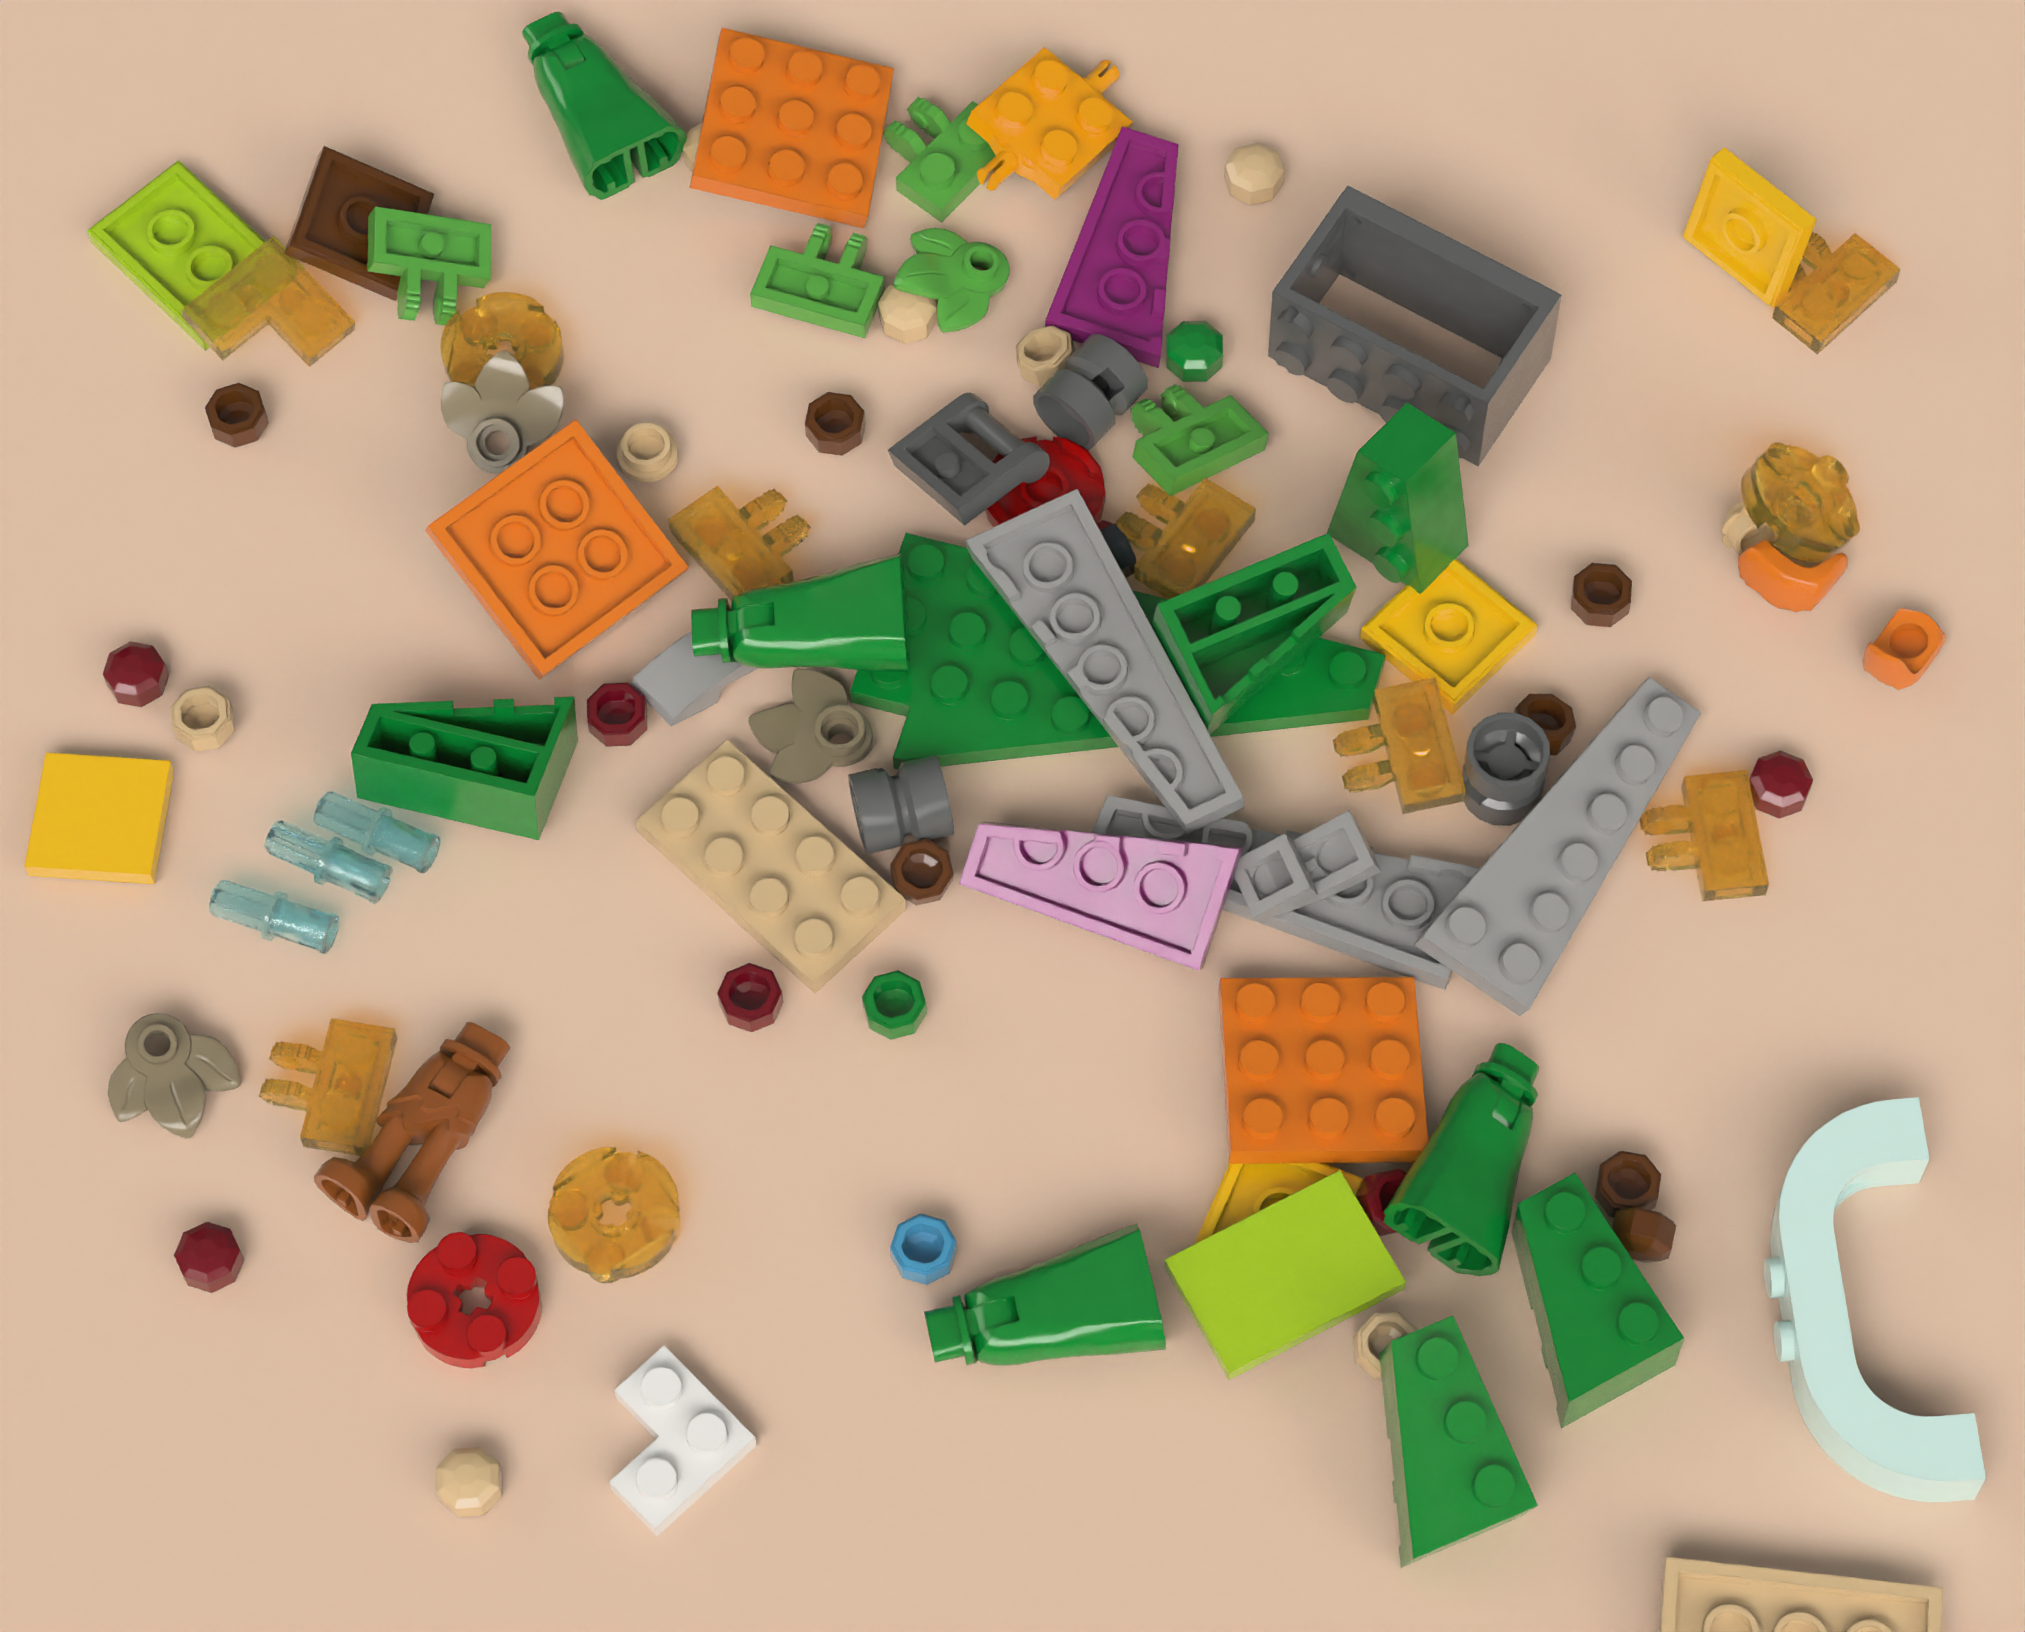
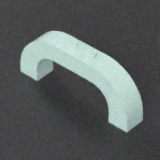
(1861, 1433)

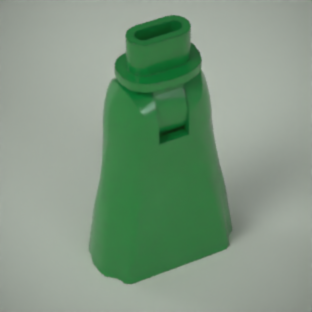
(599, 109)
(829, 620)
(1470, 1167)
(1069, 1306)

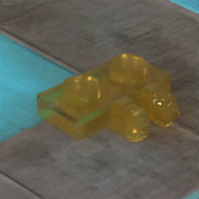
(1835, 290)
(1194, 539)
(729, 544)
(1416, 744)
(1722, 834)
(346, 1085)

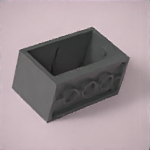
(1432, 279)

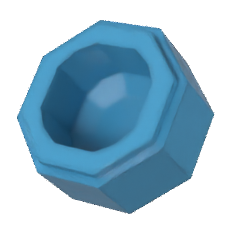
(923, 1249)

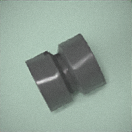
(1093, 388)
(1505, 768)
(901, 804)

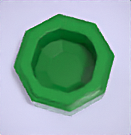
(1194, 351)
(894, 1005)

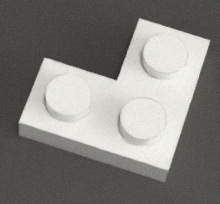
(693, 1442)

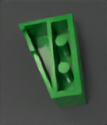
(1405, 500)
(1252, 624)
(467, 764)
(1590, 1301)
(1446, 1444)

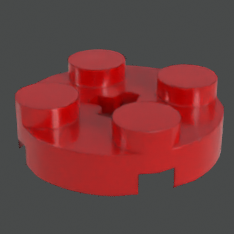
(486, 1334)

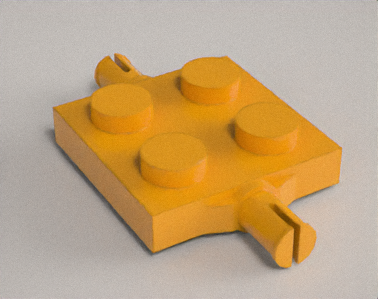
(1048, 123)

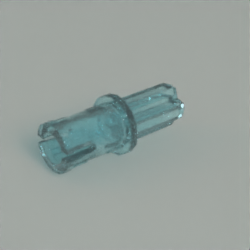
(377, 831)
(329, 860)
(274, 915)

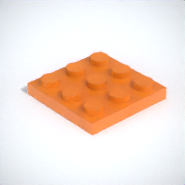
(792, 128)
(556, 549)
(1322, 1070)

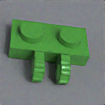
(947, 168)
(431, 250)
(817, 289)
(1192, 441)

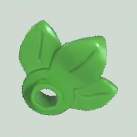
(946, 272)

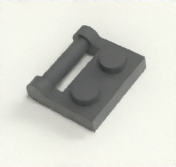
(958, 472)

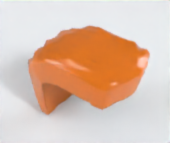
(1785, 582)
(1904, 649)

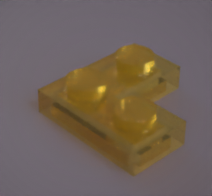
(270, 291)

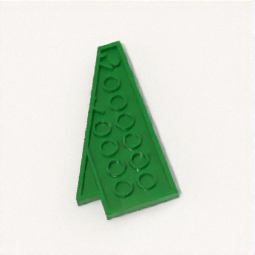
(994, 694)

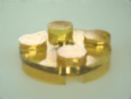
(498, 319)
(1801, 501)
(613, 1250)

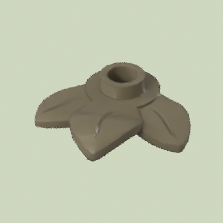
(505, 404)
(803, 730)
(171, 1083)

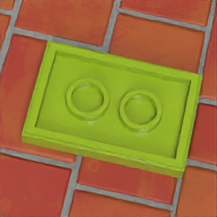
(174, 240)
(1284, 1274)

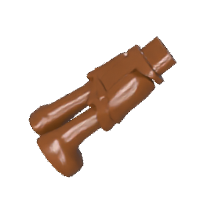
(433, 1109)

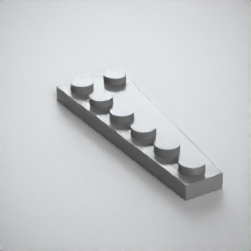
(1091, 626)
(1539, 882)
(1367, 921)

